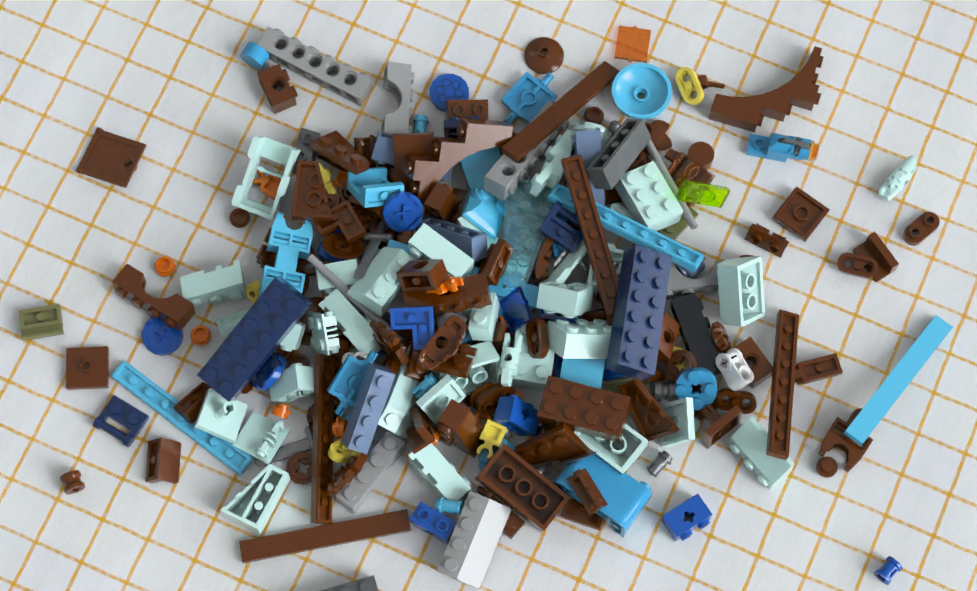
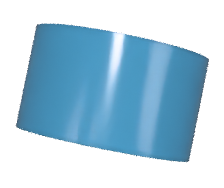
(254, 55)

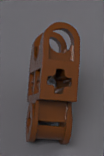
(837, 439)

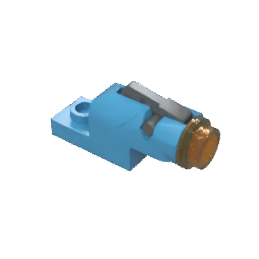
(781, 147)

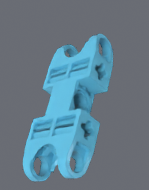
(288, 246)

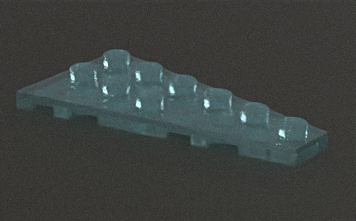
(521, 221)

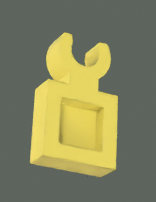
(326, 176)
(492, 436)

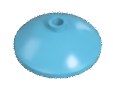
(641, 80)

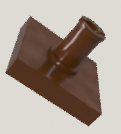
(719, 425)

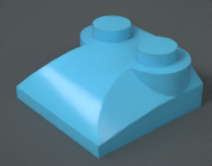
(483, 211)

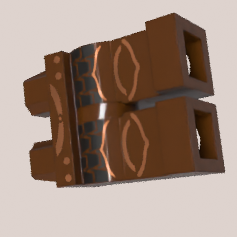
(686, 169)

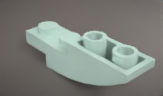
(552, 168)

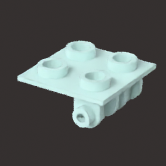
(320, 343)
(261, 437)

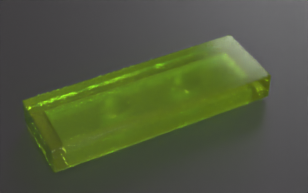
(703, 193)

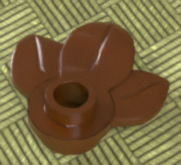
(659, 137)

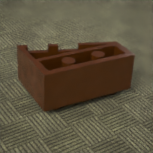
(458, 428)

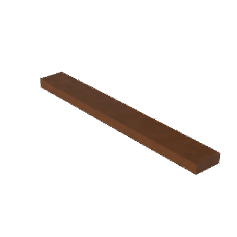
(560, 112)
(592, 231)
(782, 385)
(322, 439)
(324, 536)

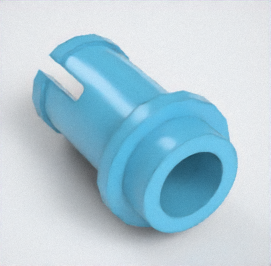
(420, 123)
(429, 381)
(449, 506)

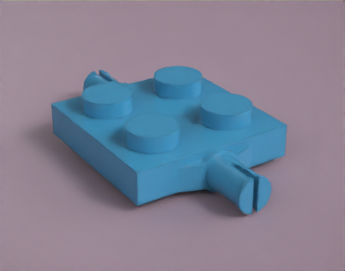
(528, 97)
(349, 380)

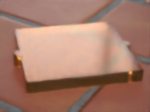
(632, 44)

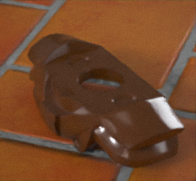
(452, 330)

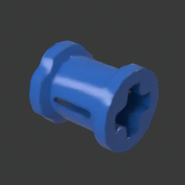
(888, 570)

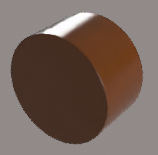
(702, 154)

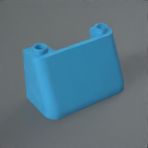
(622, 492)

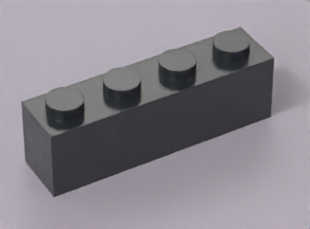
(695, 331)

